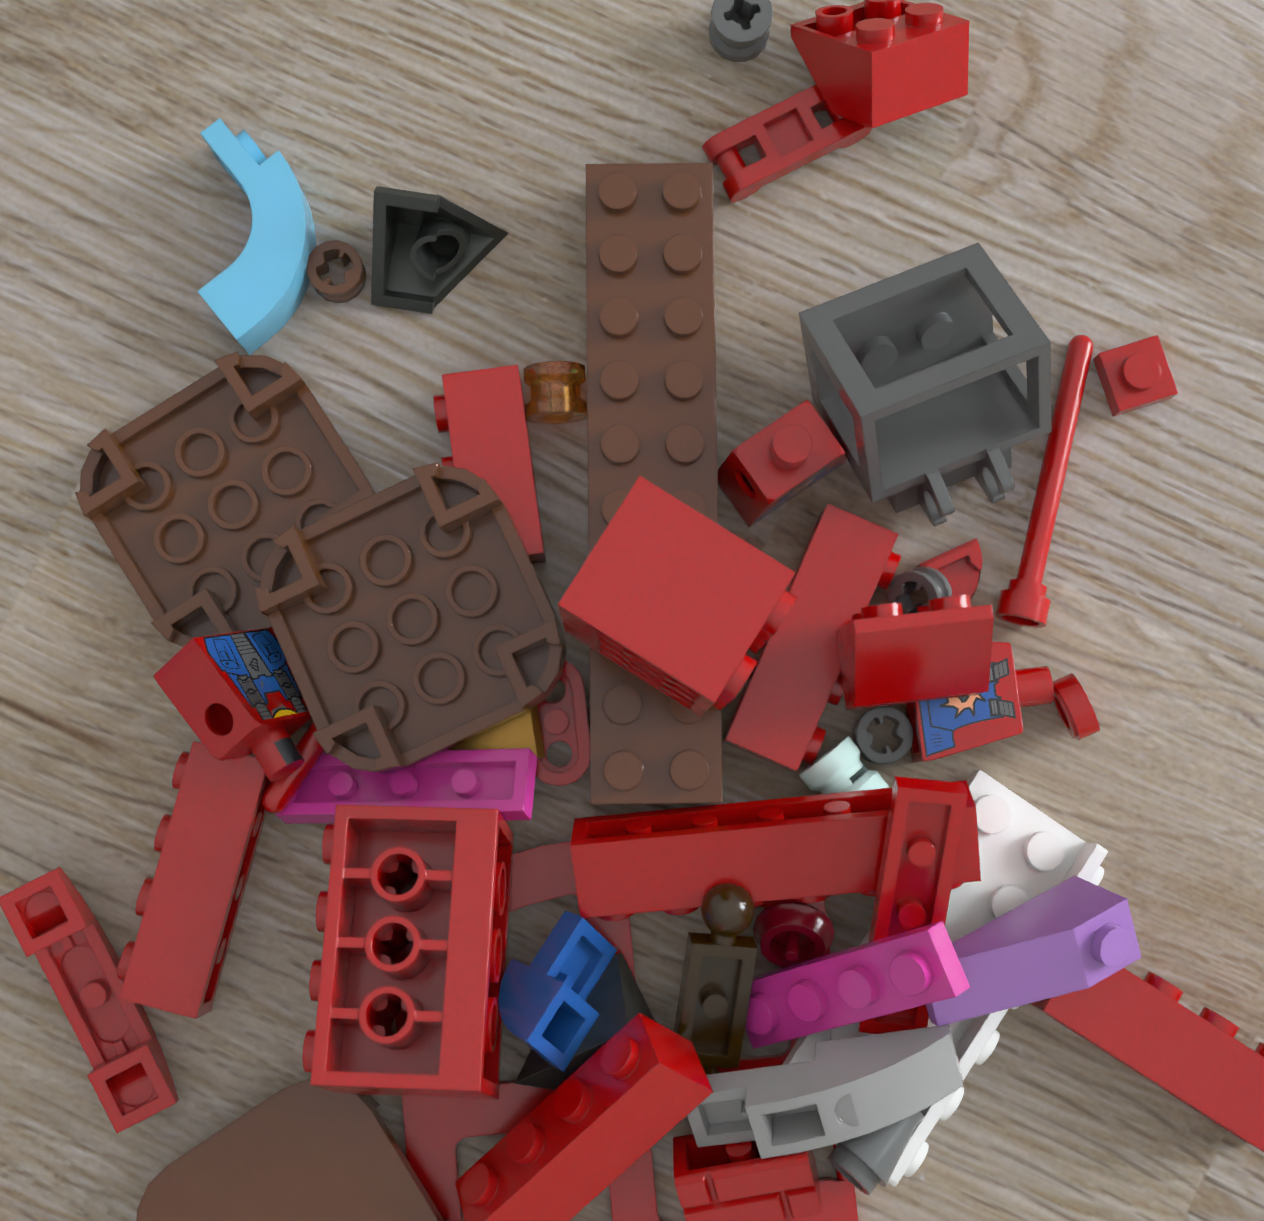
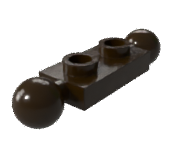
(718, 979)

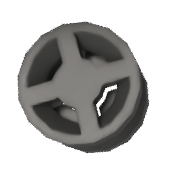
(736, 37)

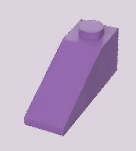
(1042, 951)

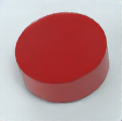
(1074, 707)

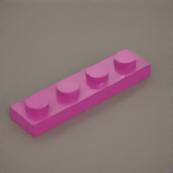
(450, 779)
(854, 985)

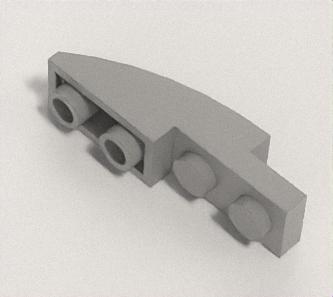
(839, 1096)

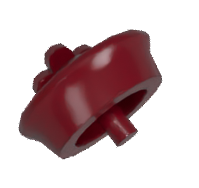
(793, 933)

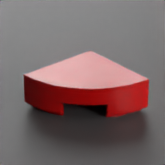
(960, 567)

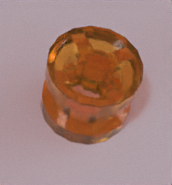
(555, 392)

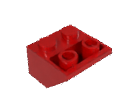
(884, 58)
(916, 655)

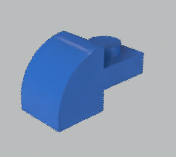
(548, 998)

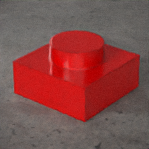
(1135, 375)

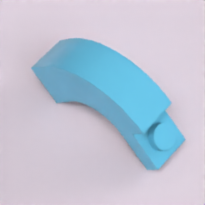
(271, 273)

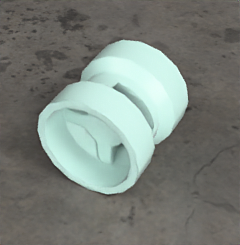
(841, 771)

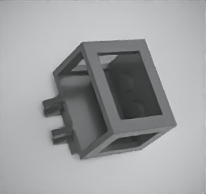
(925, 384)

